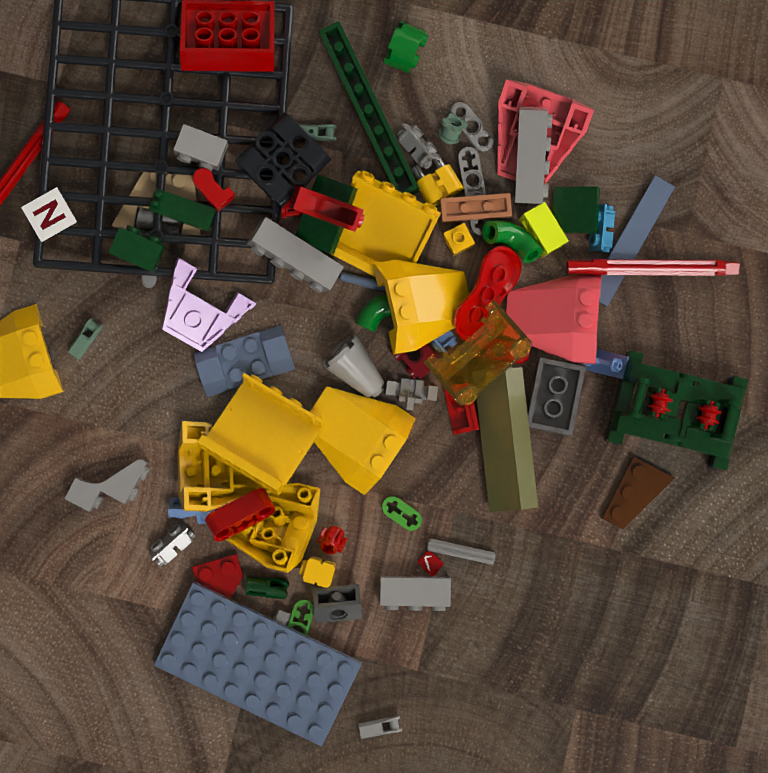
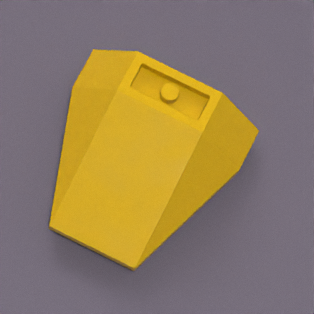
(284, 536)

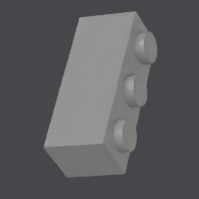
(415, 592)

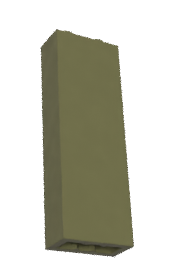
(507, 443)

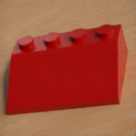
(227, 35)

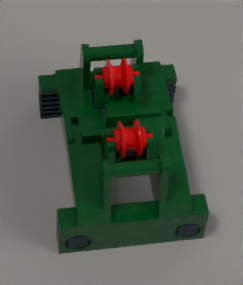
(662, 398)

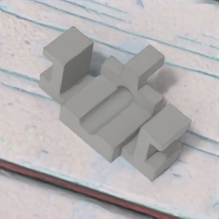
(411, 392)

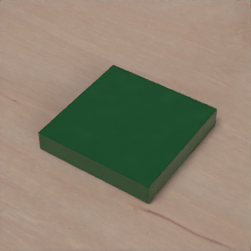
(577, 209)

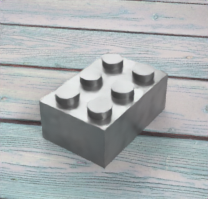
(555, 396)

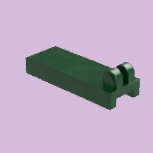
(182, 210)

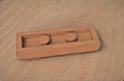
(476, 207)

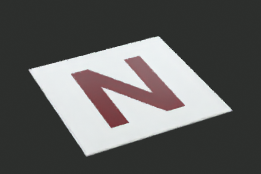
(49, 214)

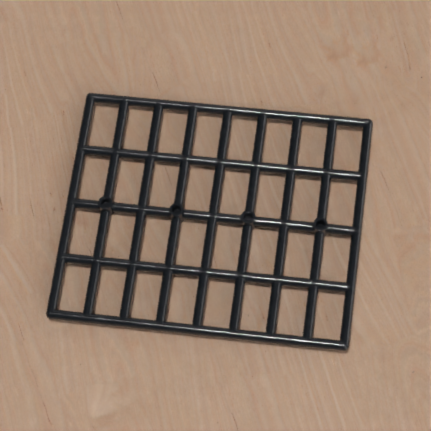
(161, 167)

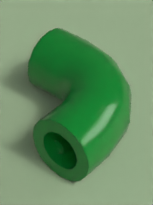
(513, 236)
(373, 313)

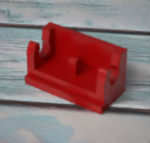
(462, 417)

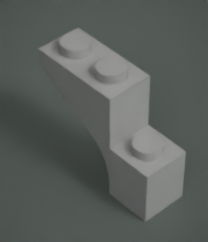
(120, 486)

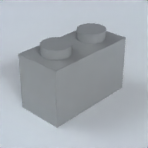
(200, 148)

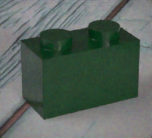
(137, 249)

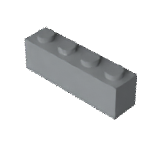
(531, 155)
(294, 255)

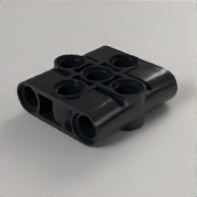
(280, 188)

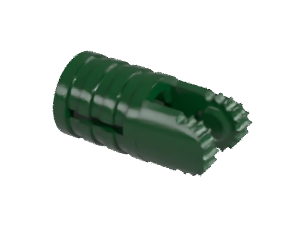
(267, 587)

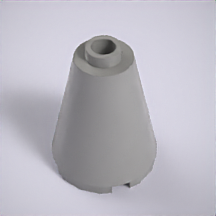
(355, 367)

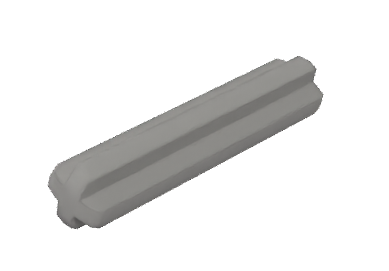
(461, 551)

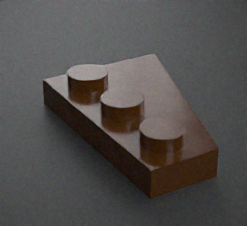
(634, 492)

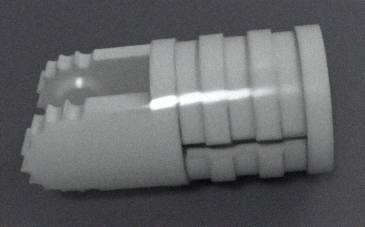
(145, 221)

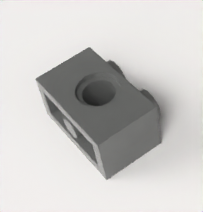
(337, 603)

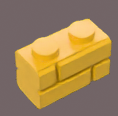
(318, 571)

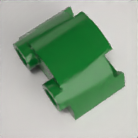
(404, 47)

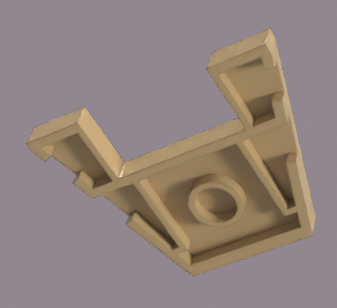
(176, 184)

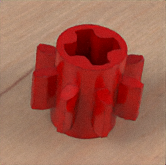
(332, 540)

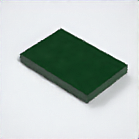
(318, 232)

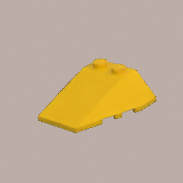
(420, 301)
(24, 357)
(360, 435)
(203, 479)

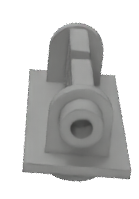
(424, 150)
(163, 551)

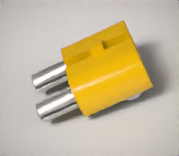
(438, 185)

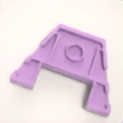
(193, 318)

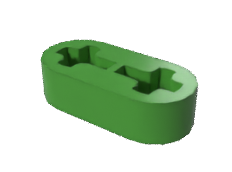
(398, 517)

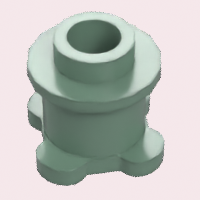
(451, 129)

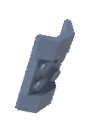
(258, 354)

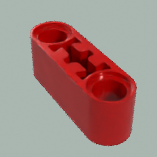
(240, 514)

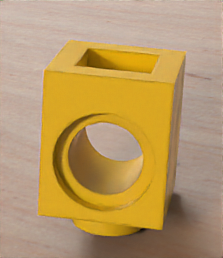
(458, 239)

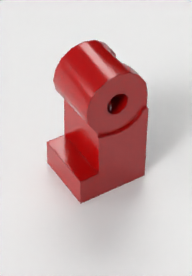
(212, 192)

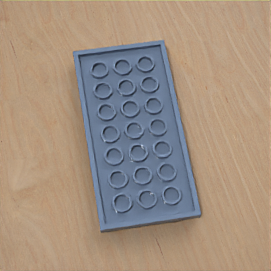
(258, 663)

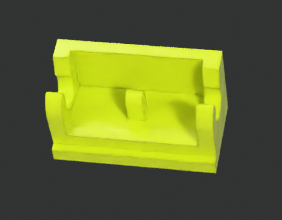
(544, 228)

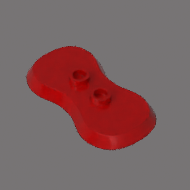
(495, 279)

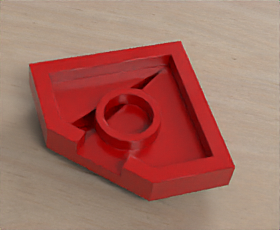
(220, 574)

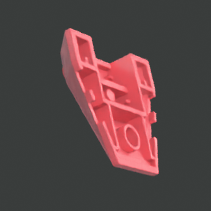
(569, 124)
(560, 315)

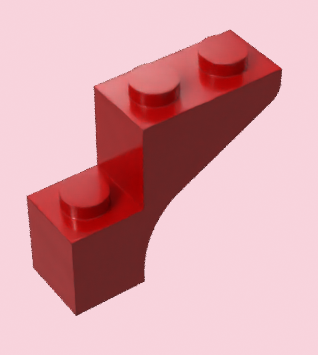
(327, 208)

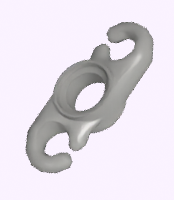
(473, 137)

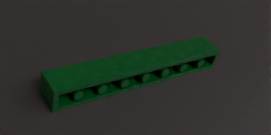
(367, 108)

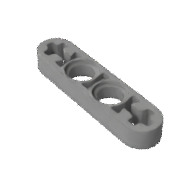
(468, 190)

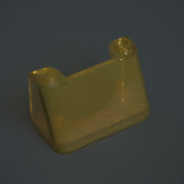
(481, 356)

